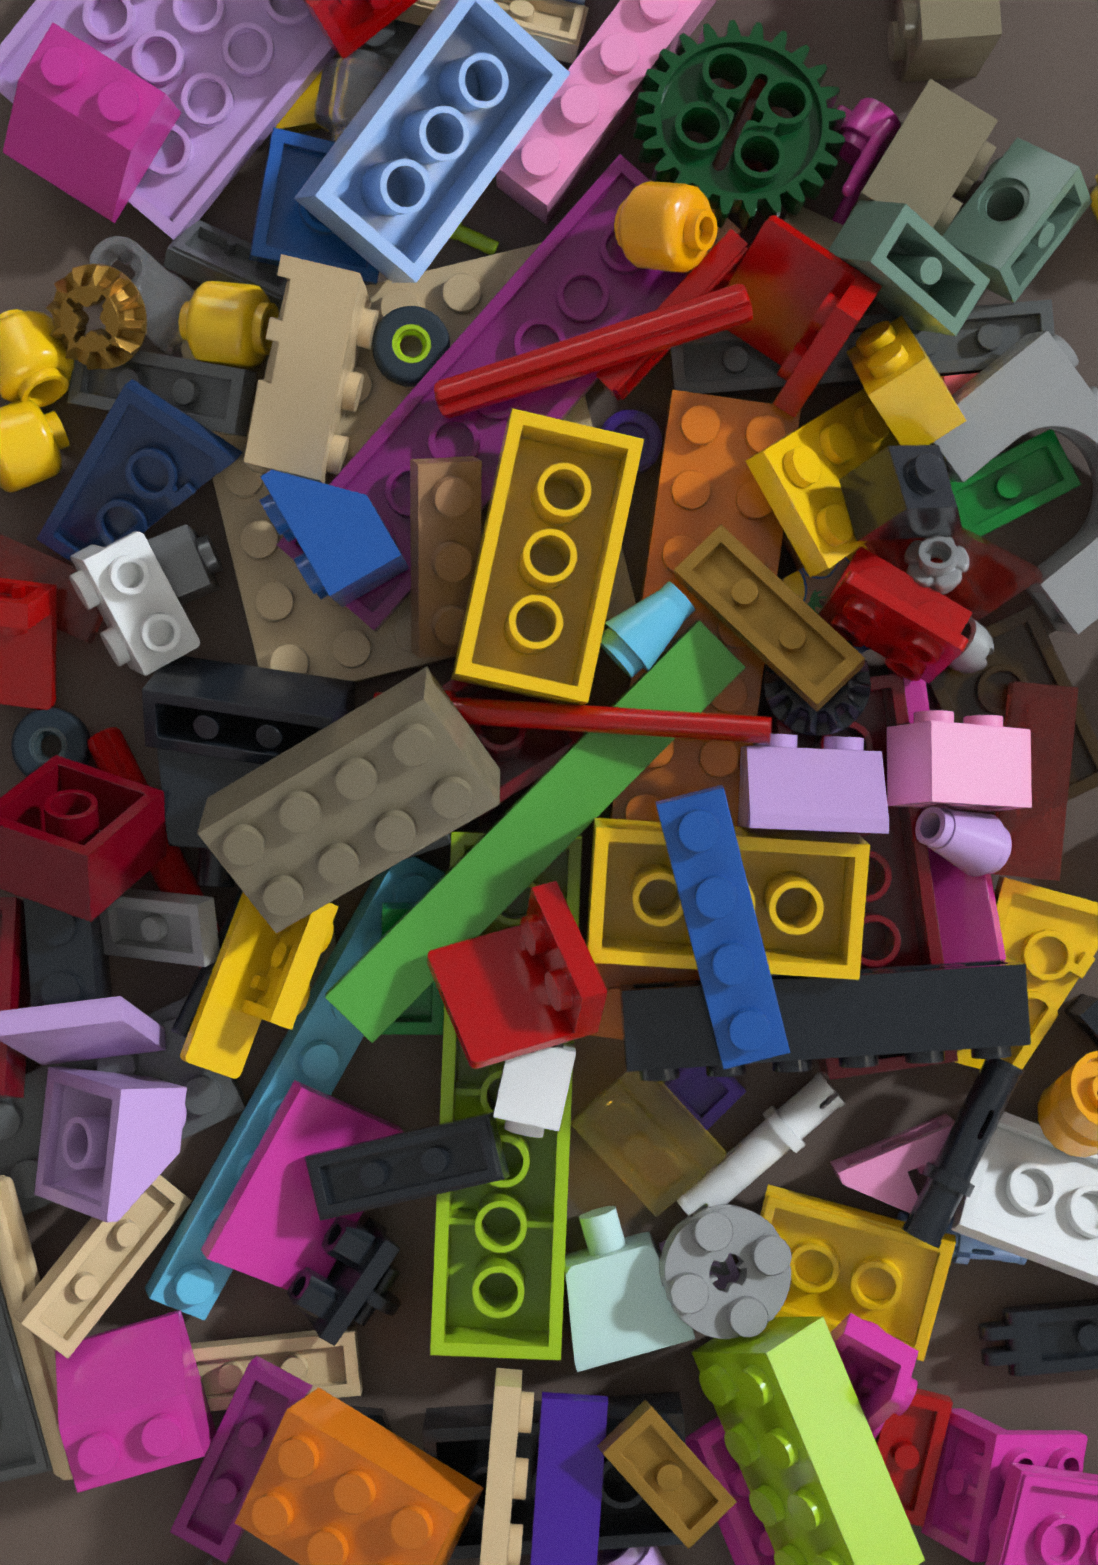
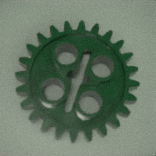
(685, 99)

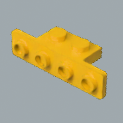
(253, 980)

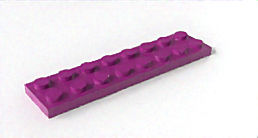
(563, 290)

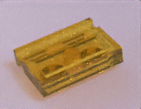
(648, 1139)

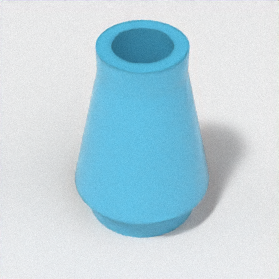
(645, 629)

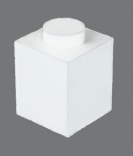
(535, 1090)

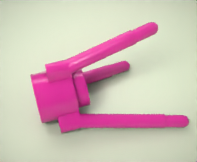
(867, 136)

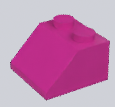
(86, 122)
(132, 1402)

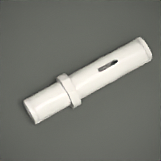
(764, 1146)

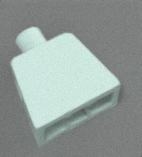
(617, 1295)

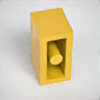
(904, 384)

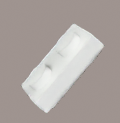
(136, 603)

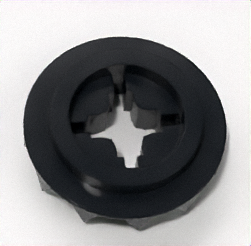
(831, 717)

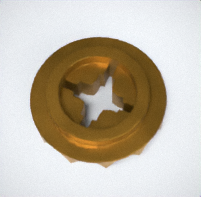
(122, 315)

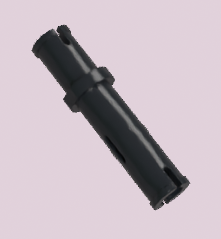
(962, 1151)

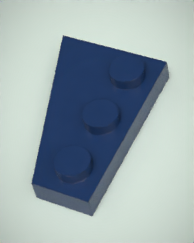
(134, 472)

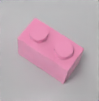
(958, 764)

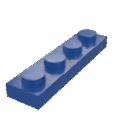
(722, 926)

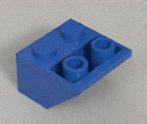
(339, 533)

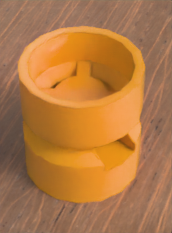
(1071, 1109)

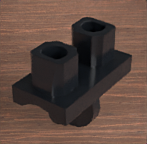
(355, 1285)

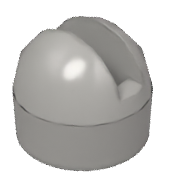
(976, 650)

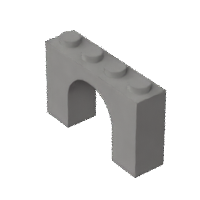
(1016, 393)

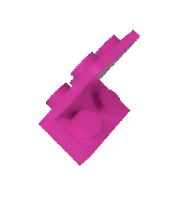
(974, 1475)

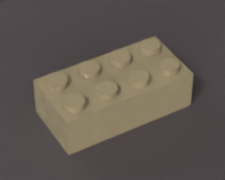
(351, 801)

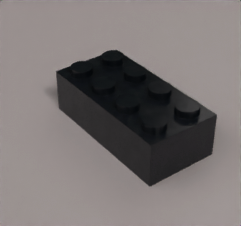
(462, 1441)

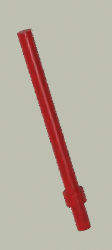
(613, 720)

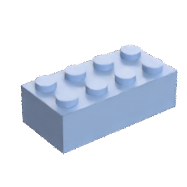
(432, 136)

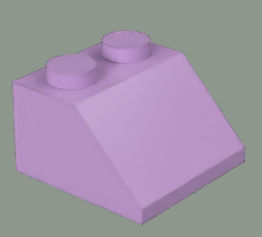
(813, 788)

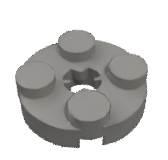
(744, 1304)

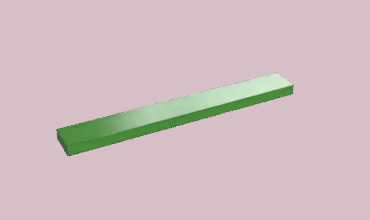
(528, 836)

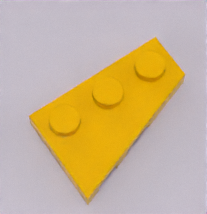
(1056, 942)

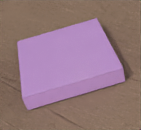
(80, 1031)

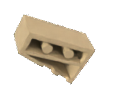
(311, 372)

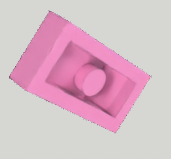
(884, 1166)

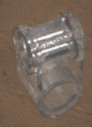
(160, 290)

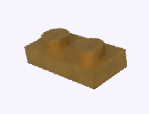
(666, 1474)

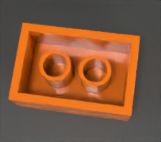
(354, 1492)

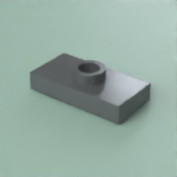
(215, 255)

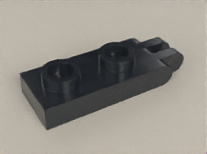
(1044, 1338)

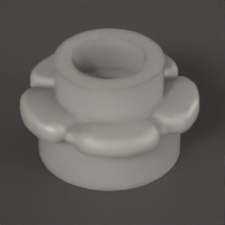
(939, 576)

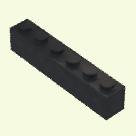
(882, 1013)

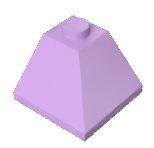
(106, 1138)

